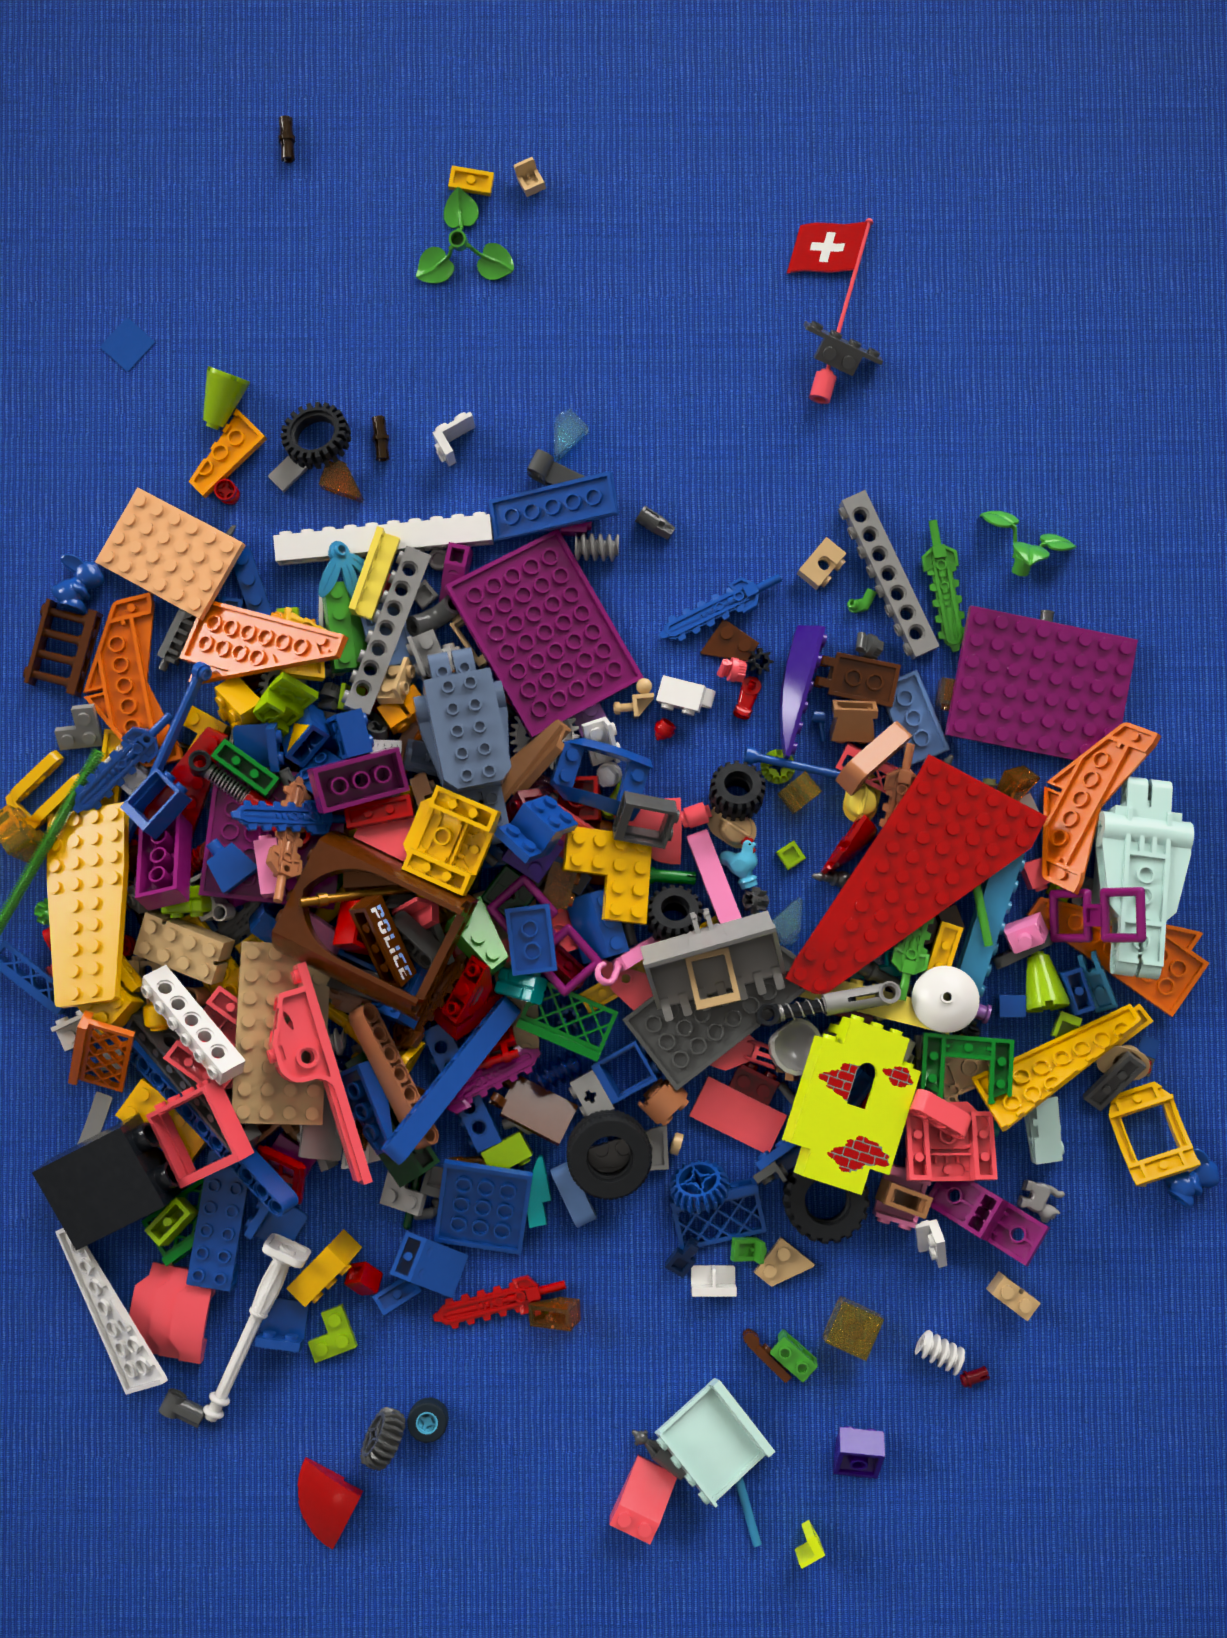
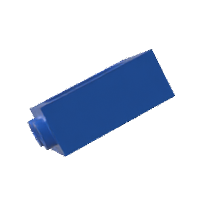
(146, 793)
(609, 1084)

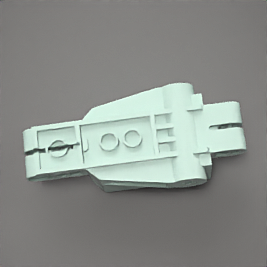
(1144, 848)

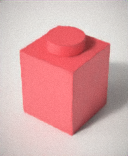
(1033, 875)

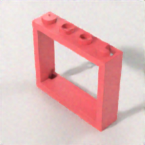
(173, 1145)

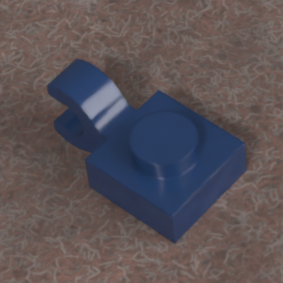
(683, 1260)

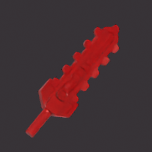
(518, 1297)

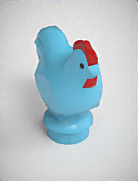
(742, 863)

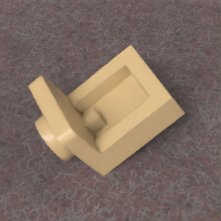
(529, 177)

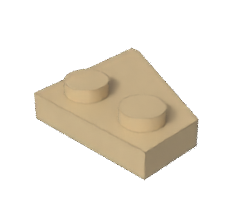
(782, 1263)

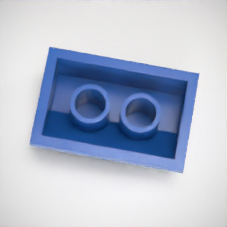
(603, 936)

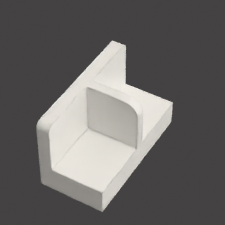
(713, 1281)

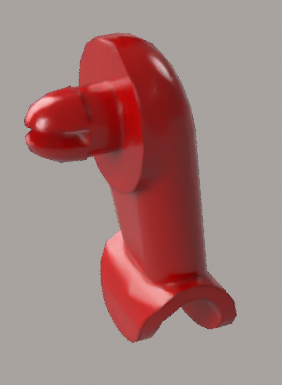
(749, 691)

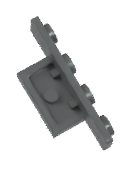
(839, 352)

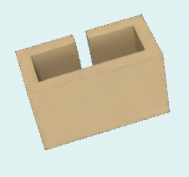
(1013, 1296)

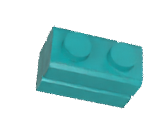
(523, 987)

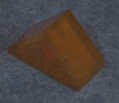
(1017, 782)

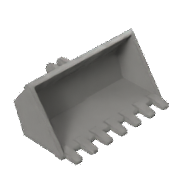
(752, 949)

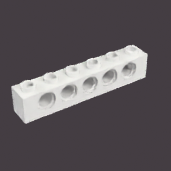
(203, 1028)

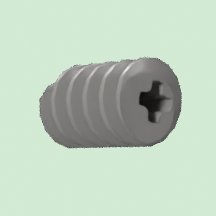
(596, 547)

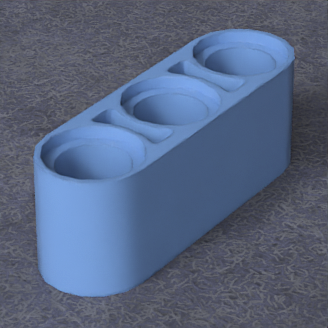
(574, 1198)

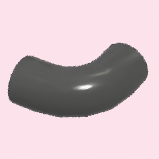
(432, 618)

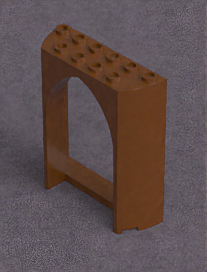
(296, 937)

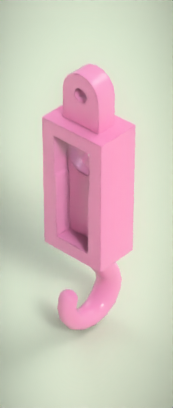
(622, 962)

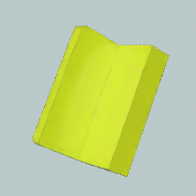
(812, 1549)

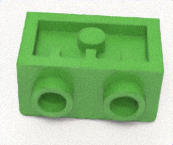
(794, 1356)

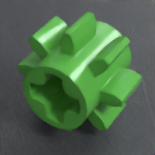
(42, 912)

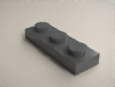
(1114, 1081)

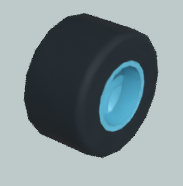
(432, 1426)

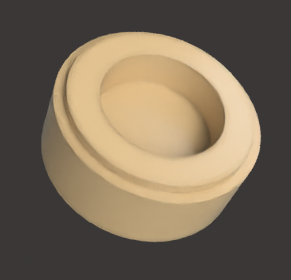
(676, 1143)

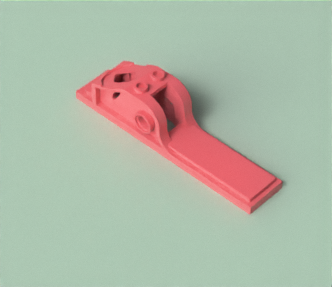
(308, 1033)

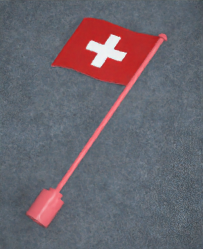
(829, 250)

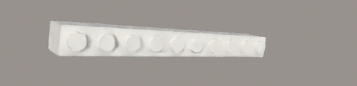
(421, 535)

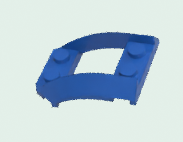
(568, 765)

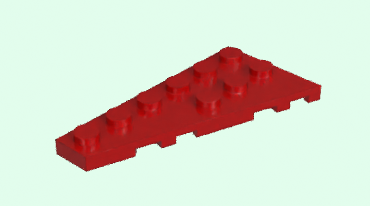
(197, 787)

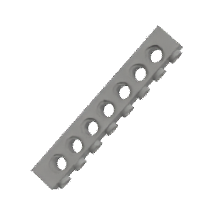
(861, 504)
(417, 562)

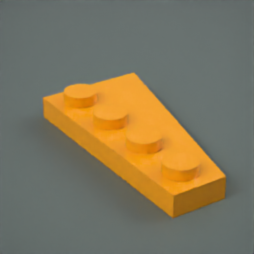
(234, 446)

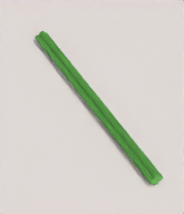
(48, 840)

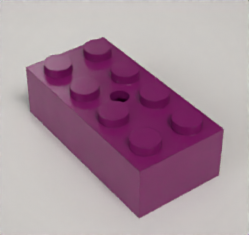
(379, 774)
(164, 866)

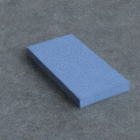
(917, 716)

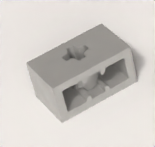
(590, 1082)

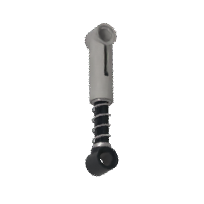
(831, 1003)

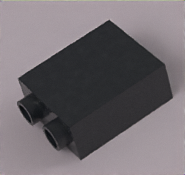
(107, 1181)

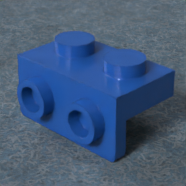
(785, 1153)

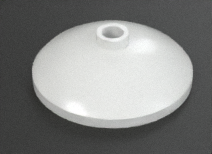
(934, 1010)

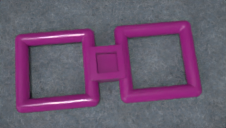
(1098, 915)
(558, 936)

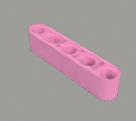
(713, 876)

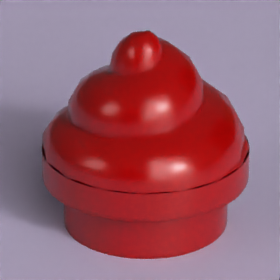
(664, 729)

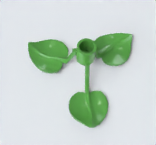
(434, 263)
(1026, 554)

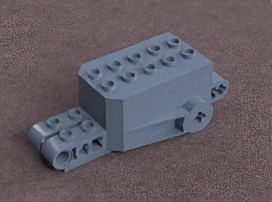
(466, 729)

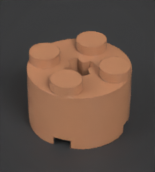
(663, 1101)

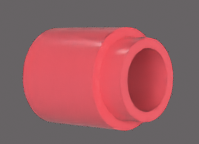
(695, 815)

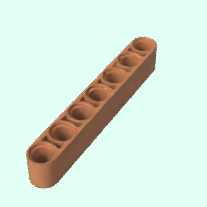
(388, 1065)

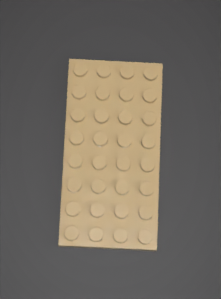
(259, 1091)

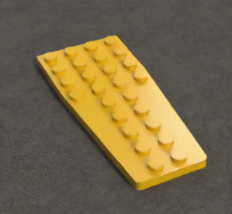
(88, 905)

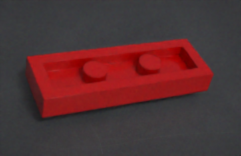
(379, 812)

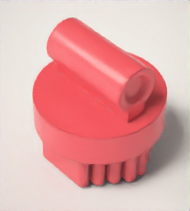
(733, 670)

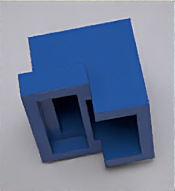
(263, 920)

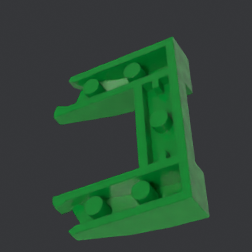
(995, 1050)

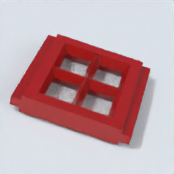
(288, 1168)

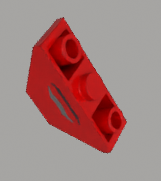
(469, 991)

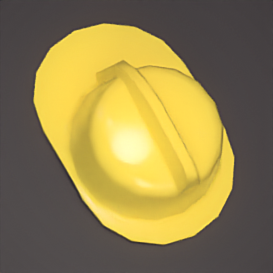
(863, 802)

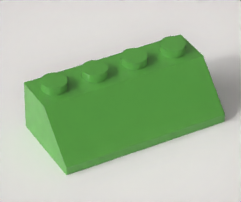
(340, 620)

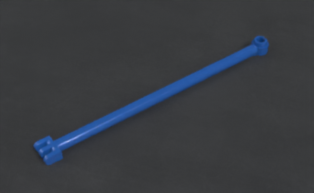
(200, 673)

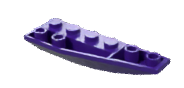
(798, 682)

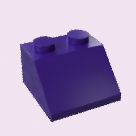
(859, 1452)

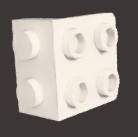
(447, 432)

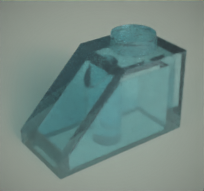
(567, 433)
(789, 922)

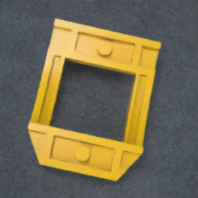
(1163, 1164)

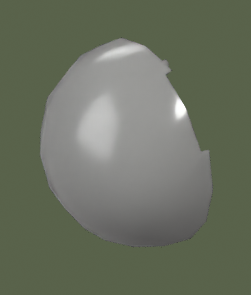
(791, 1045)

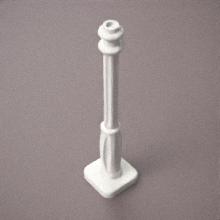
(284, 1255)

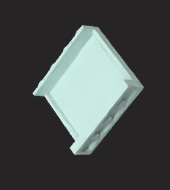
(713, 1441)

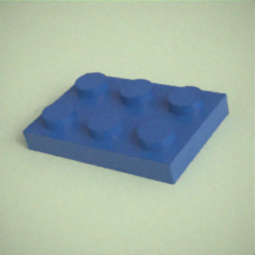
(531, 939)

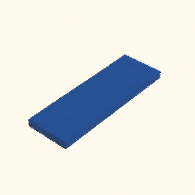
(553, 507)

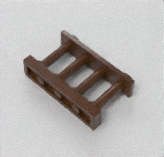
(78, 663)

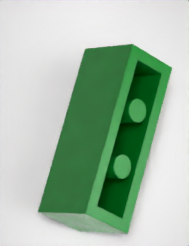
(246, 768)

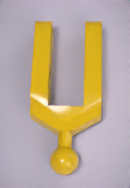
(32, 781)

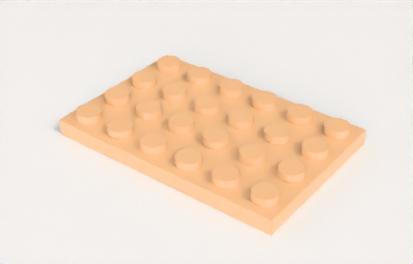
(170, 553)

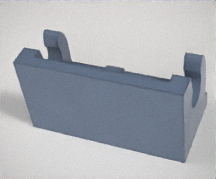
(417, 758)

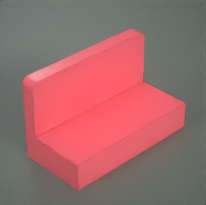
(422, 910)

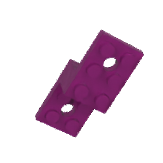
(990, 1218)

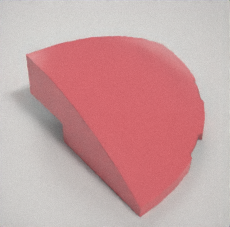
(653, 821)

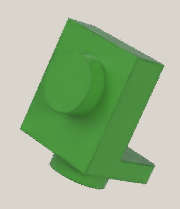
(748, 1249)

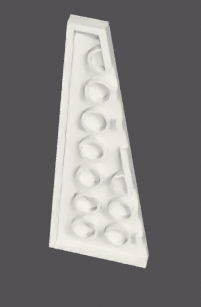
(124, 1343)

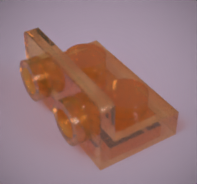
(560, 885)

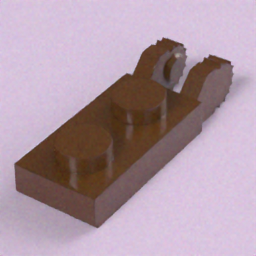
(763, 1352)

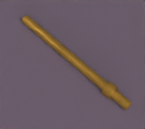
(324, 899)

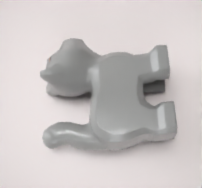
(1037, 1199)

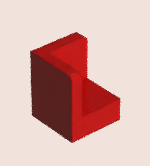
(363, 1278)

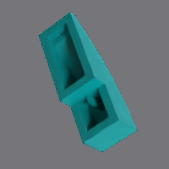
(539, 1194)

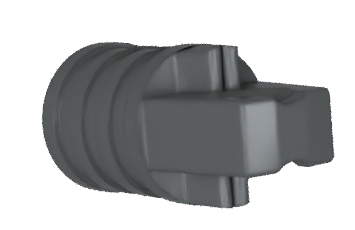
(655, 523)

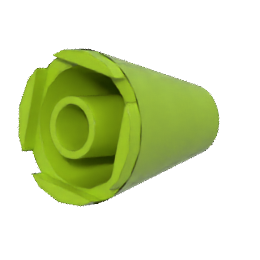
(221, 396)
(1043, 985)

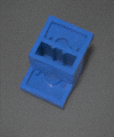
(536, 828)

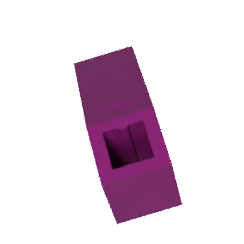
(456, 565)

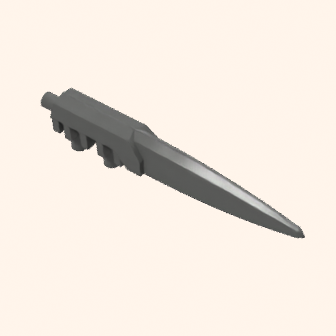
(178, 633)

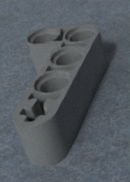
(546, 471)

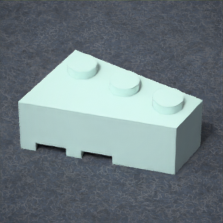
(1044, 1132)

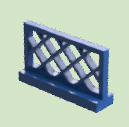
(737, 1190)

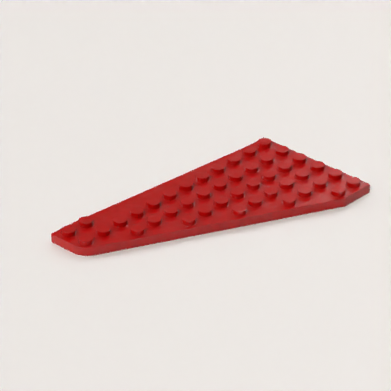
(927, 856)

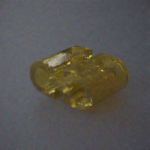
(799, 792)

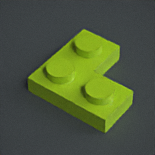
(339, 1336)

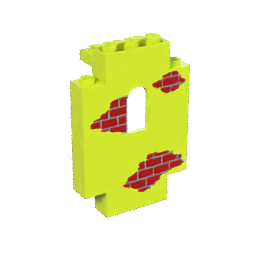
(839, 1138)

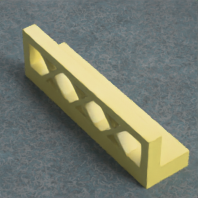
(374, 574)

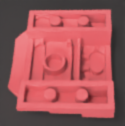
(223, 1012)
(943, 1158)
(171, 1313)

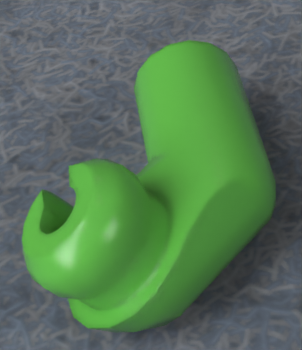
(862, 604)

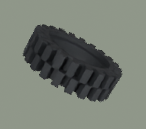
(304, 419)

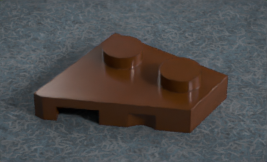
(729, 642)

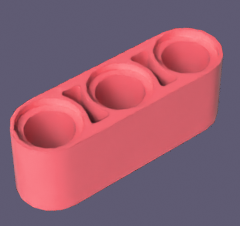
(940, 1113)

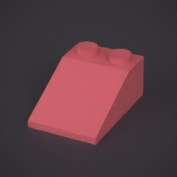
(643, 1500)

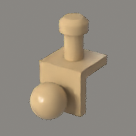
(639, 701)

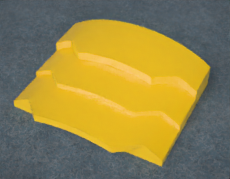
(449, 840)

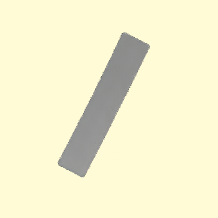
(96, 1116)

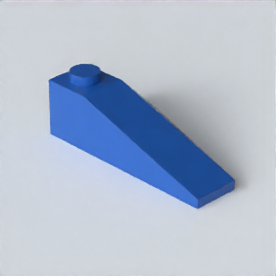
(368, 1103)

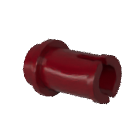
(973, 1377)

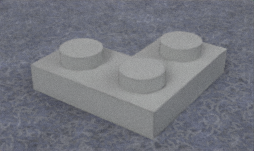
(84, 733)
(402, 1198)

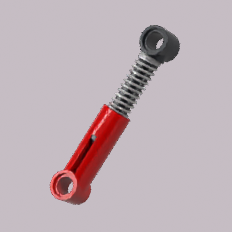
(228, 785)

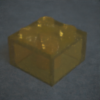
(853, 1328)

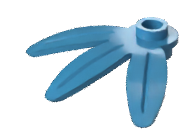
(343, 560)

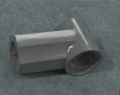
(178, 1406)

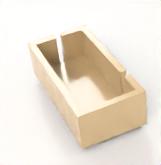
(183, 947)

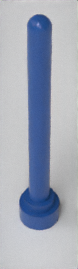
(752, 756)

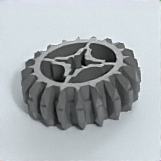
(382, 1438)

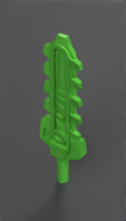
(940, 563)
(911, 956)

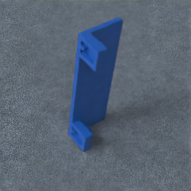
(218, 1230)

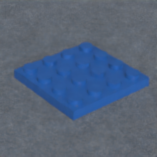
(483, 1206)

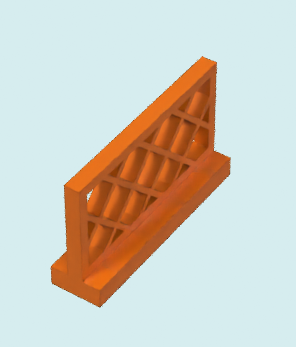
(84, 1050)

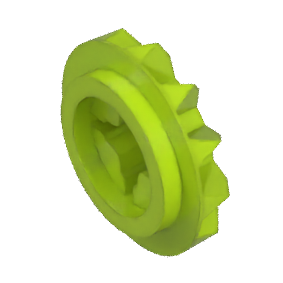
(771, 774)

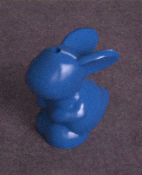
(74, 591)
(1186, 1184)

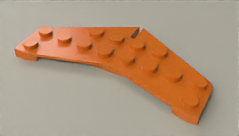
(123, 669)
(1085, 789)

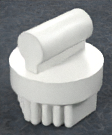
(609, 774)

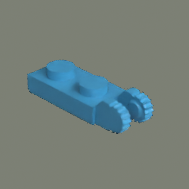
(1098, 983)

